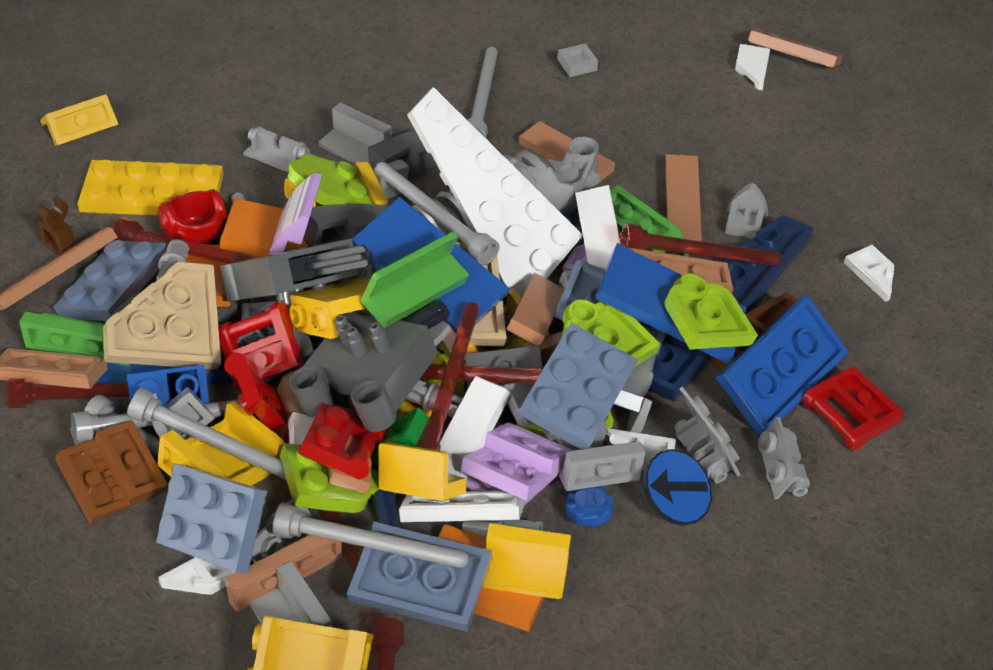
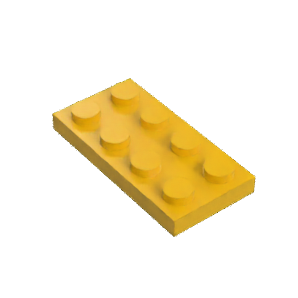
(142, 186)

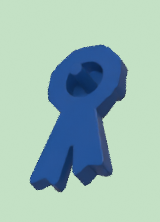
(589, 506)

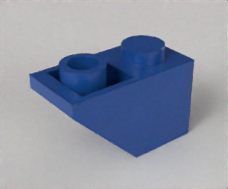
(171, 382)

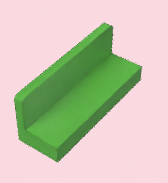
(633, 211)
(414, 281)
(63, 334)

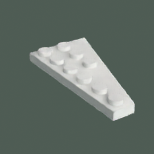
(493, 194)

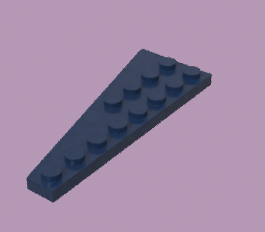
(678, 364)

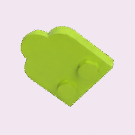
(338, 181)
(707, 314)
(613, 327)
(310, 484)

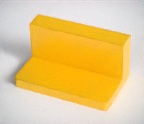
(80, 120)
(417, 472)
(527, 561)

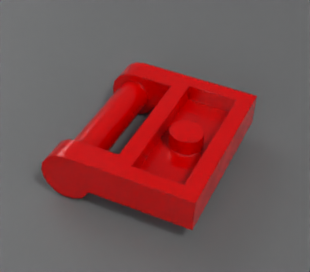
(269, 355)
(257, 396)
(860, 400)
(329, 437)

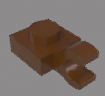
(53, 230)

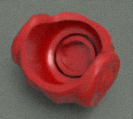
(193, 216)

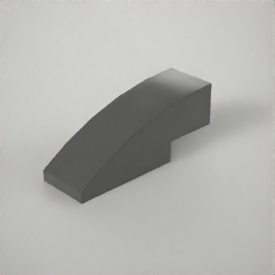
(404, 147)
(339, 222)

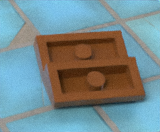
(111, 471)

